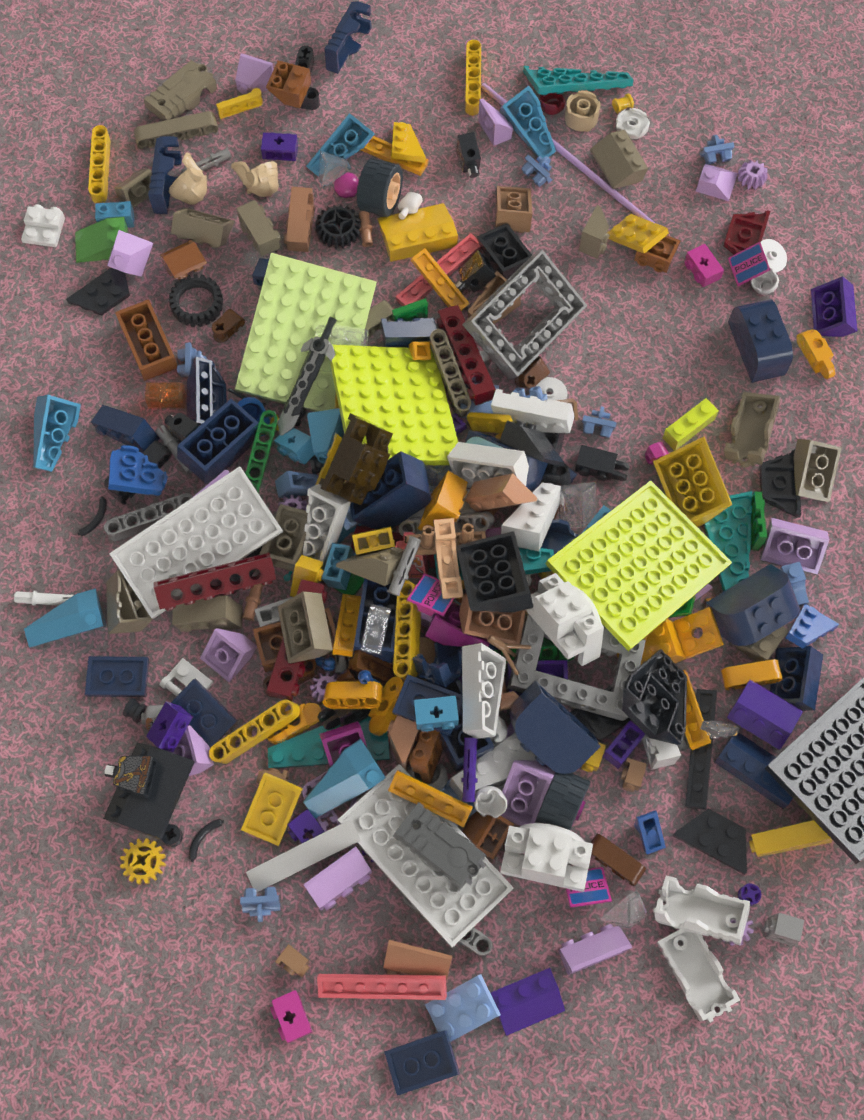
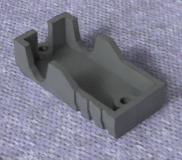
(440, 846)

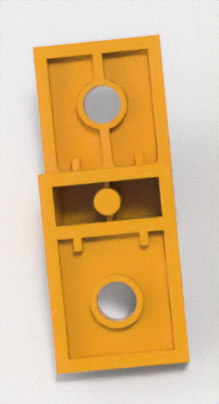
(678, 638)

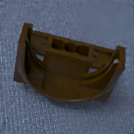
(358, 462)

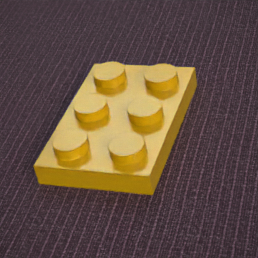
(637, 233)
(271, 809)

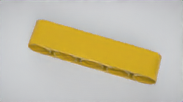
(473, 77)
(99, 164)
(404, 640)
(245, 732)

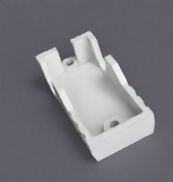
(702, 911)
(698, 974)

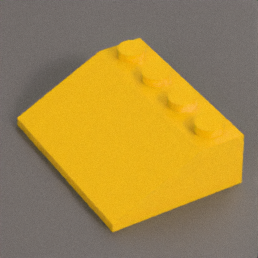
(427, 229)
(693, 482)

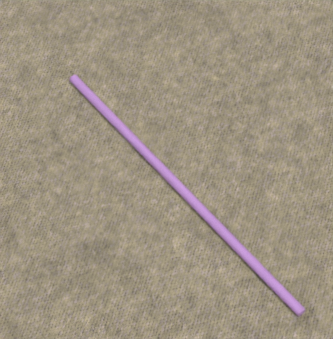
(579, 164)

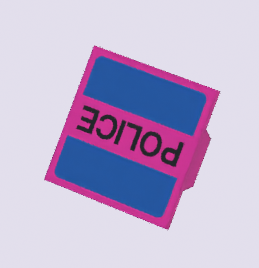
(749, 264)
(428, 596)
(595, 890)

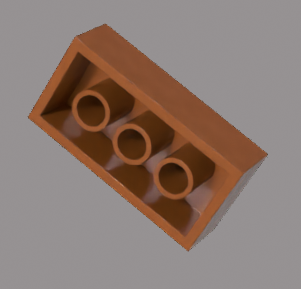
(146, 340)
(270, 638)

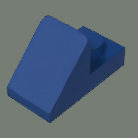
(650, 832)

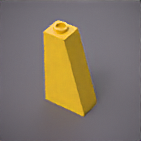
(788, 838)

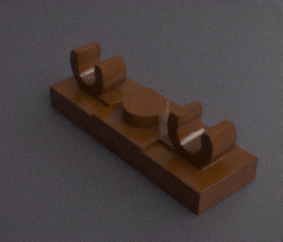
(378, 668)

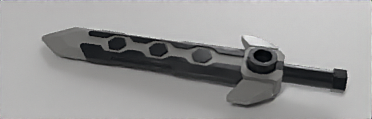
(318, 350)

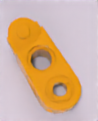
(816, 352)
(383, 714)
(307, 716)

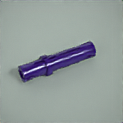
(469, 774)

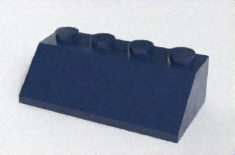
(747, 763)

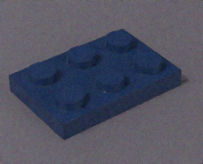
(116, 676)
(419, 689)
(210, 717)
(421, 1062)

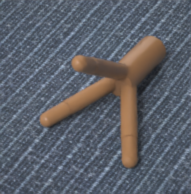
(506, 651)

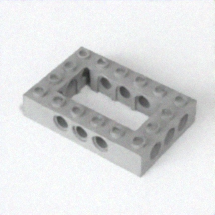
(557, 289)
(568, 691)

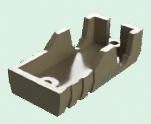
(180, 91)
(752, 429)

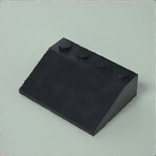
(494, 574)
(151, 815)

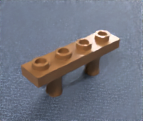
(427, 538)

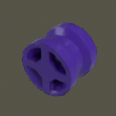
(753, 892)

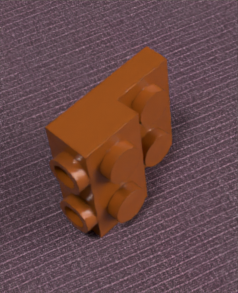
(660, 255)
(426, 754)

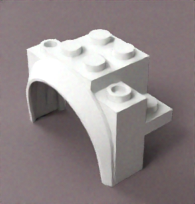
(560, 610)
(546, 855)

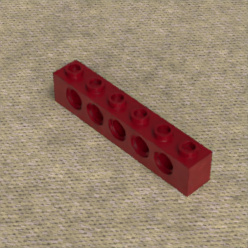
(466, 355)
(222, 572)
(288, 689)

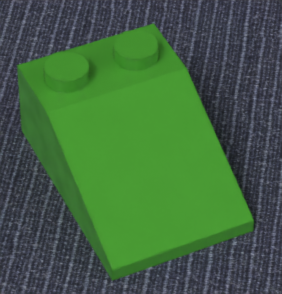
(97, 240)

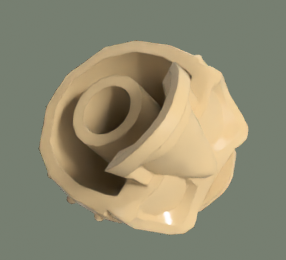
(260, 180)
(191, 184)

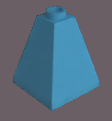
(322, 430)

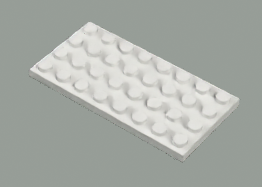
(204, 532)
(430, 892)

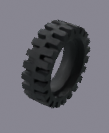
(196, 318)

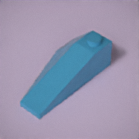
(529, 122)
(344, 142)
(51, 427)
(70, 618)
(347, 778)

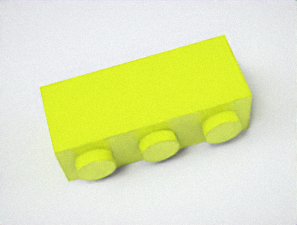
(690, 424)

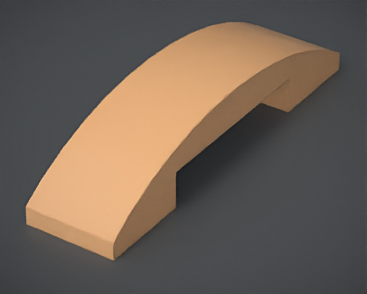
(447, 558)

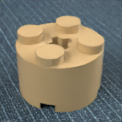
(582, 111)

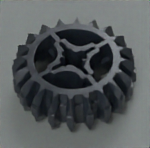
(330, 233)

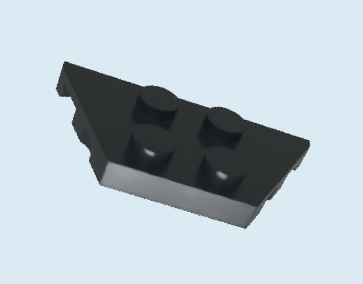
(102, 292)
(778, 484)
(598, 724)
(717, 838)

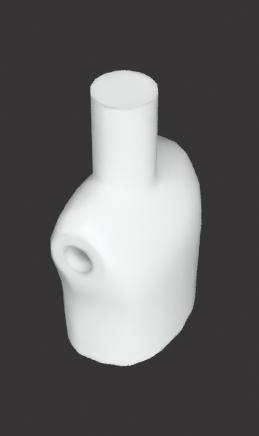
(409, 204)

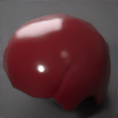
(552, 103)

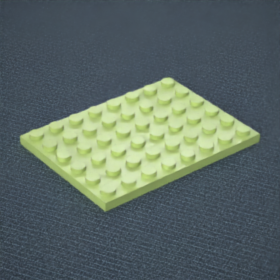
(289, 309)

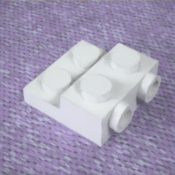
(43, 226)

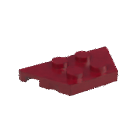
(745, 231)

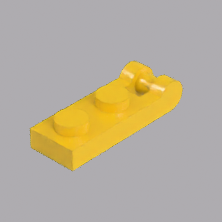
(240, 103)
(487, 422)

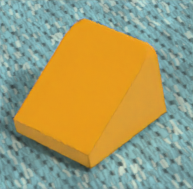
(420, 350)

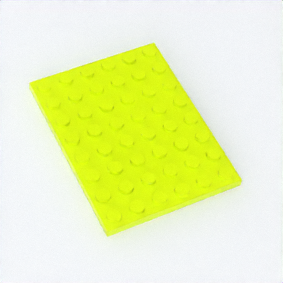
(398, 396)
(639, 564)

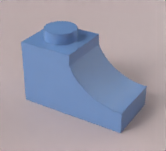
(294, 484)
(797, 581)

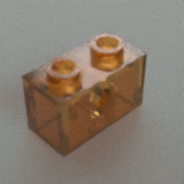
(165, 395)

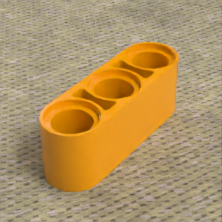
(760, 672)
(352, 695)

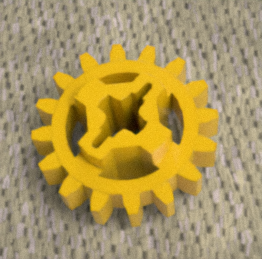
(150, 856)

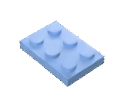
(463, 1009)

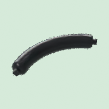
(98, 518)
(200, 835)

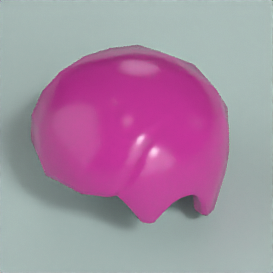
(346, 185)

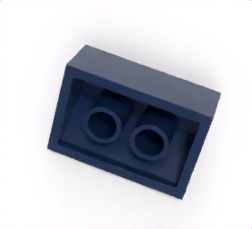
(800, 676)

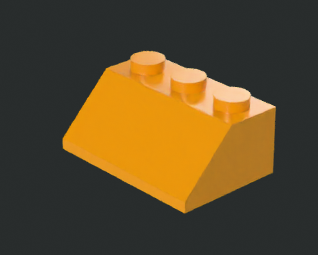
(445, 500)

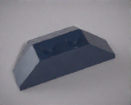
(204, 390)

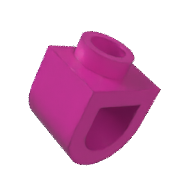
(655, 452)

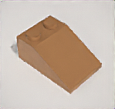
(514, 208)

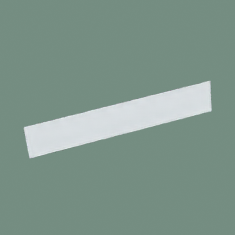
(303, 855)

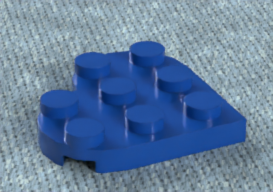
(134, 473)

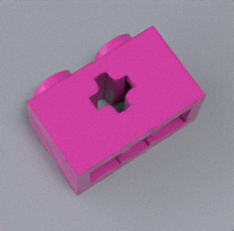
(703, 265)
(291, 1003)

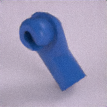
(327, 664)
(365, 676)

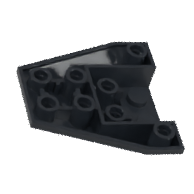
(657, 699)

